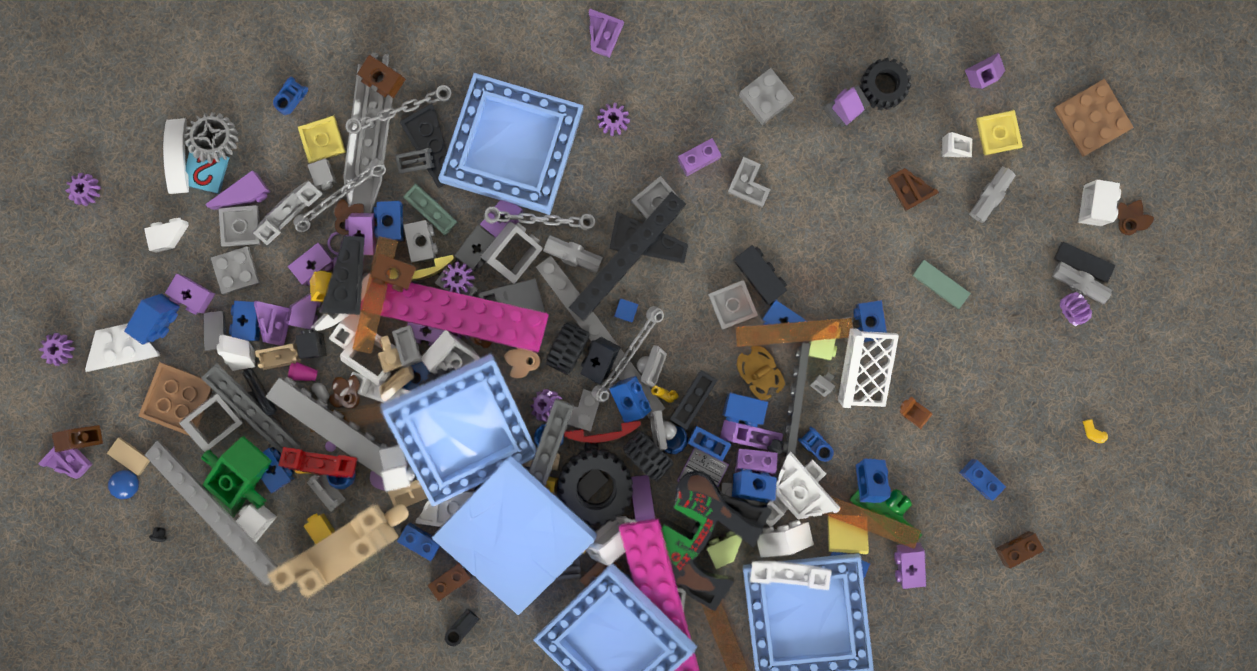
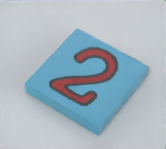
(206, 175)

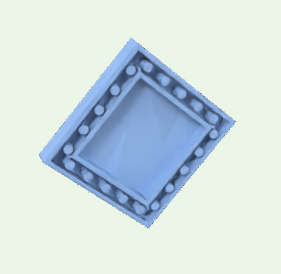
(511, 143)
(459, 429)
(514, 535)
(808, 626)
(614, 630)

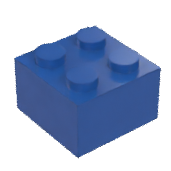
(152, 319)
(744, 408)

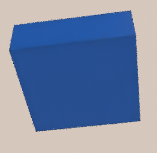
(626, 310)

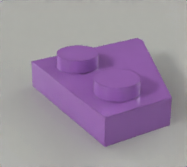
(604, 32)
(272, 322)
(69, 462)

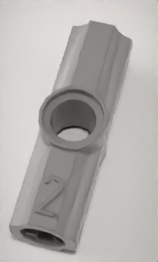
(992, 195)
(572, 254)
(1082, 283)

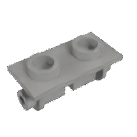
(328, 495)

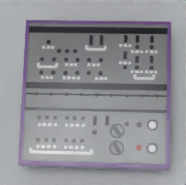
(706, 463)

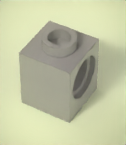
(322, 174)

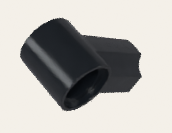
(462, 627)

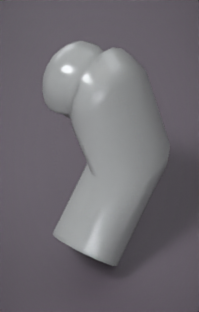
(320, 391)

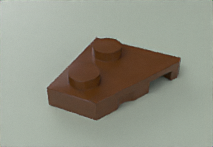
(910, 189)

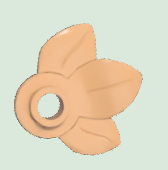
(519, 360)

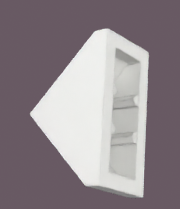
(956, 145)

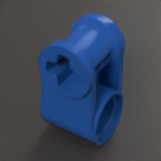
(289, 94)
(815, 444)

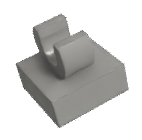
(823, 384)

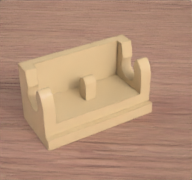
(278, 356)
(408, 495)

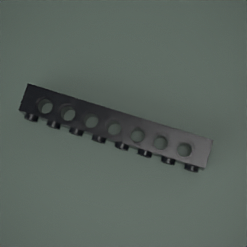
(627, 256)

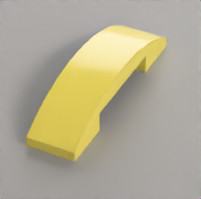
(440, 264)

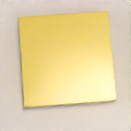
(999, 132)
(321, 139)
(846, 537)

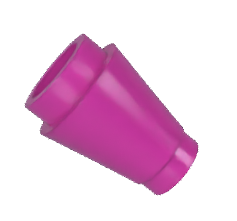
(302, 372)

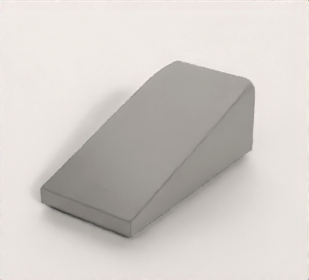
(213, 327)

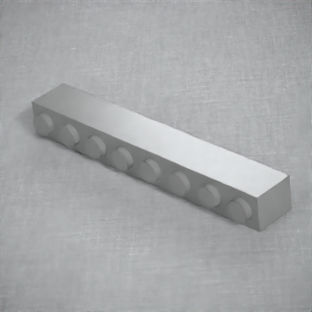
(327, 423)

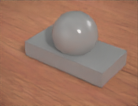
(407, 346)
(651, 366)
(661, 430)

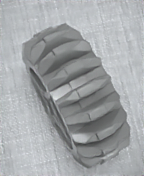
(196, 138)

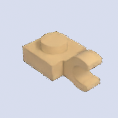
(389, 357)

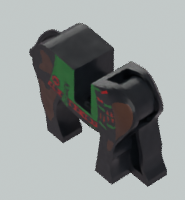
(704, 502)

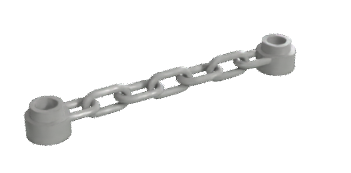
(393, 111)
(496, 212)
(302, 222)
(653, 314)

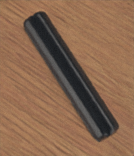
(259, 391)

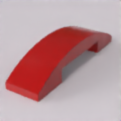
(578, 435)
(317, 463)

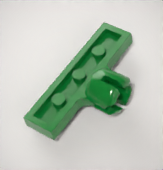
(891, 508)

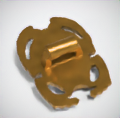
(760, 372)

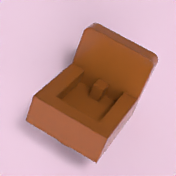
(915, 412)

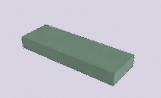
(430, 209)
(941, 284)

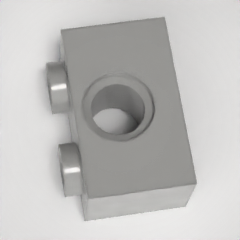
(415, 231)

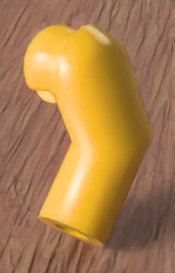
(664, 394)
(1094, 434)

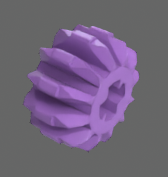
(620, 116)
(89, 190)
(453, 273)
(1075, 308)
(62, 354)
(544, 404)

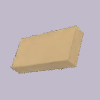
(396, 382)
(128, 456)

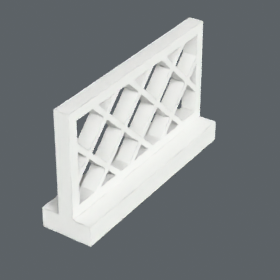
(852, 363)

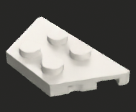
(115, 347)
(801, 491)
(442, 512)

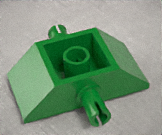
(236, 475)

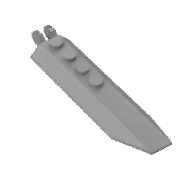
(368, 142)

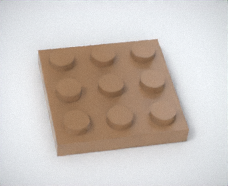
(1093, 117)
(173, 397)

